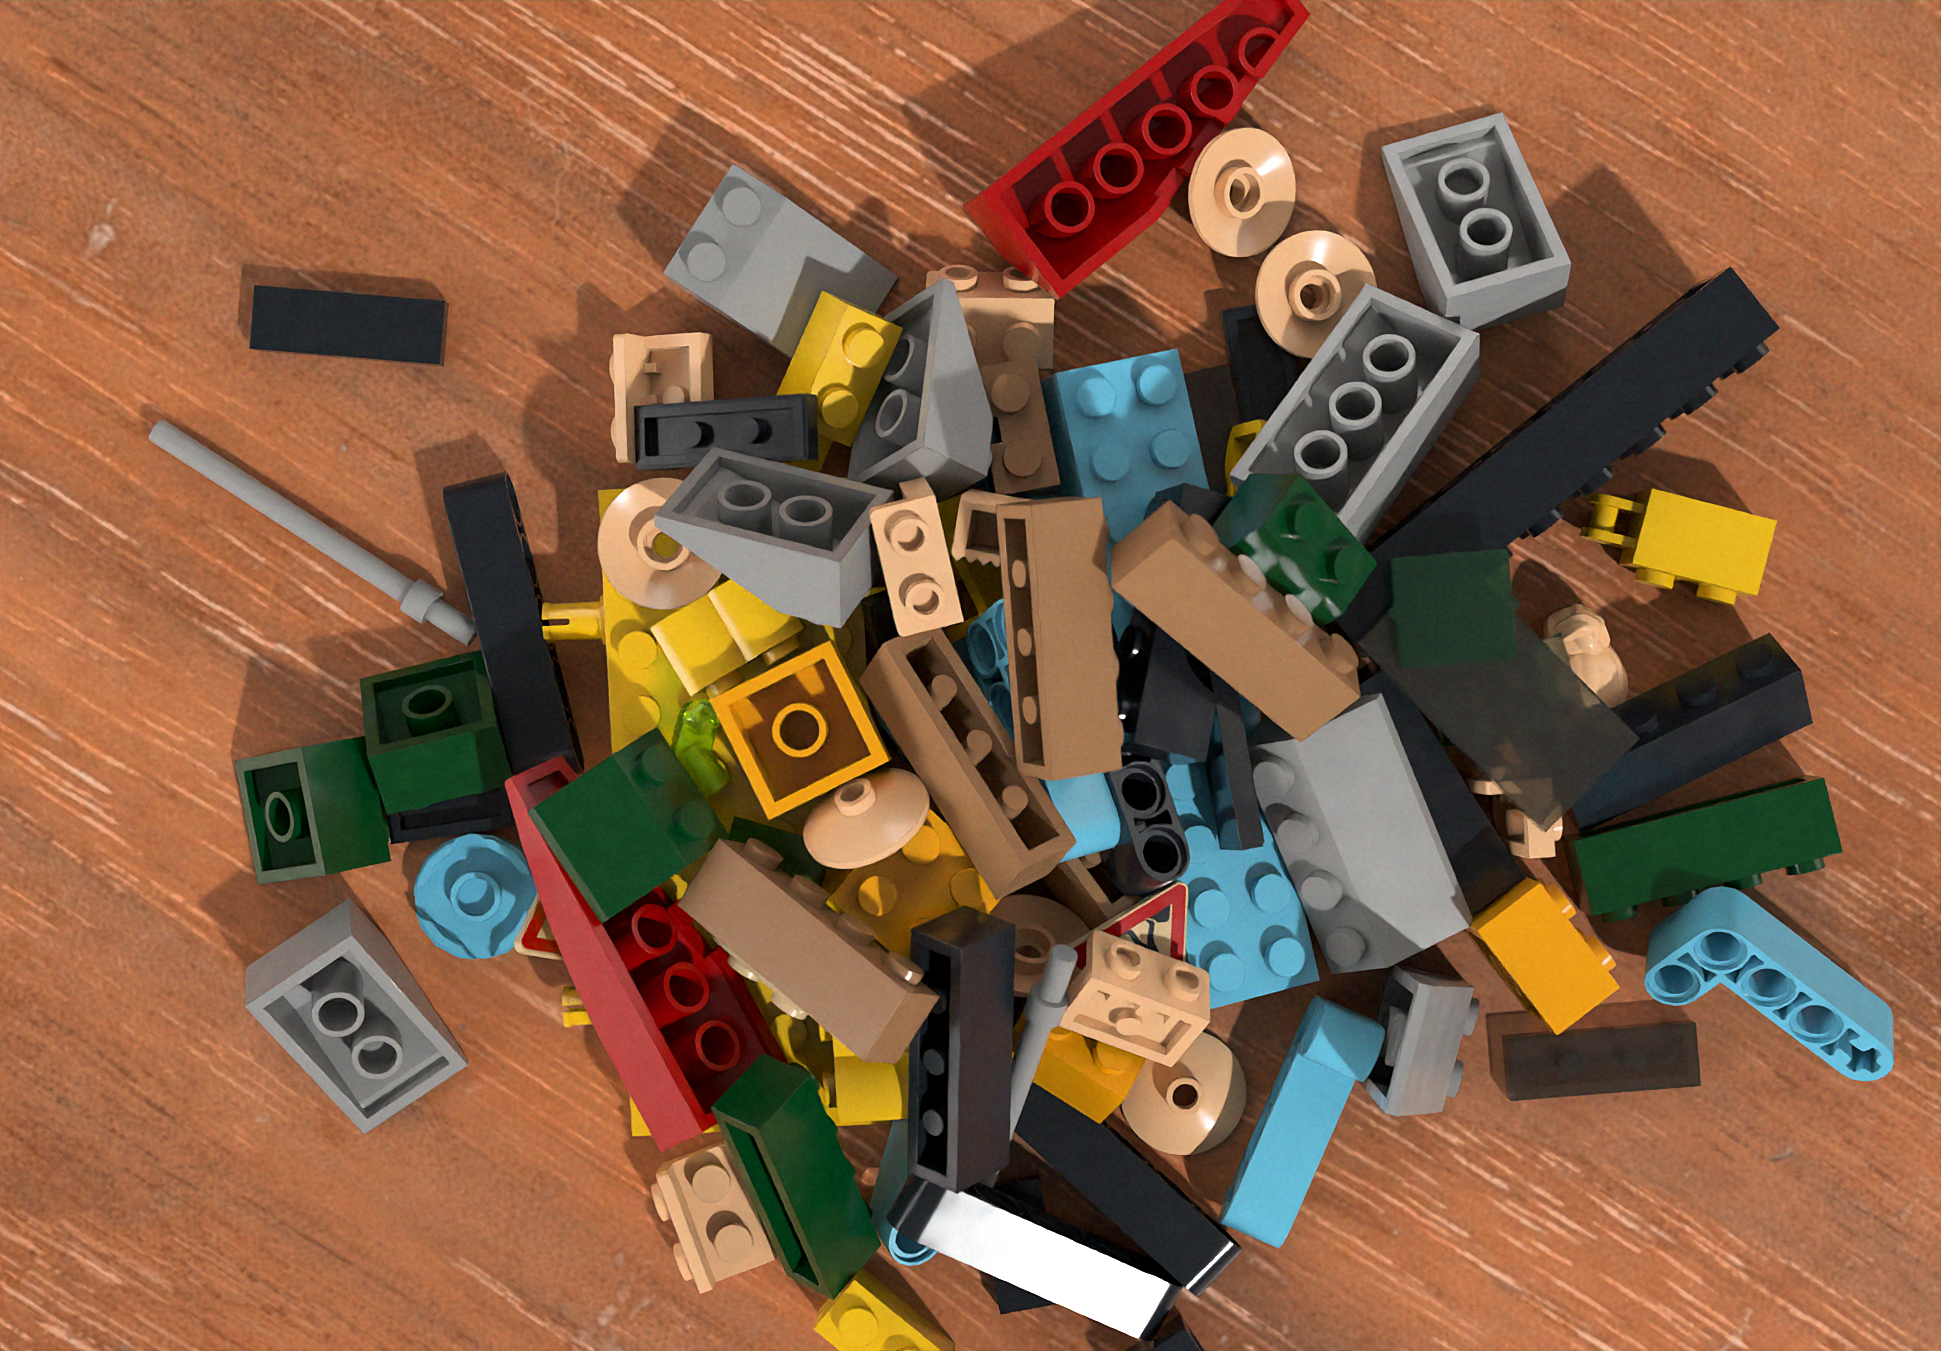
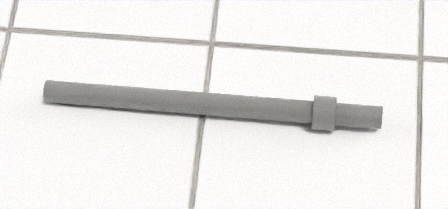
(417, 598)
(1043, 1011)

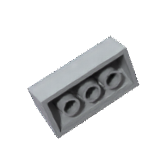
(1368, 407)
(1357, 838)

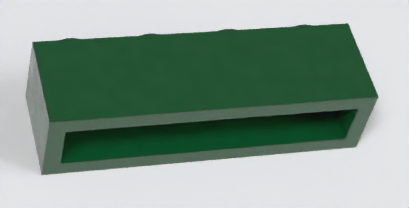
(1702, 846)
(797, 1174)

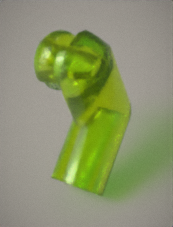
(693, 745)

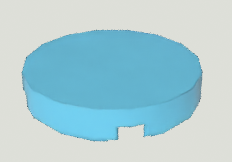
(474, 895)

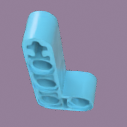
(1082, 800)
(1774, 970)
(1298, 1119)

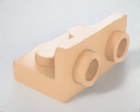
(915, 560)
(1138, 999)
(711, 1215)

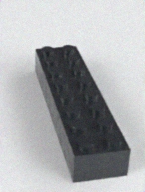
(1576, 436)

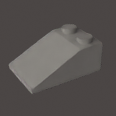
(1476, 225)
(769, 261)
(929, 404)
(780, 532)
(352, 1016)
(1423, 1031)

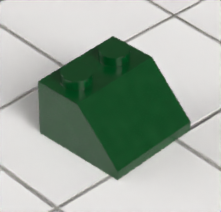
(1296, 543)
(433, 732)
(313, 811)
(628, 824)

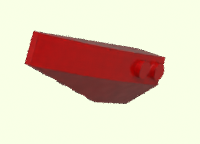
(1132, 147)
(650, 983)

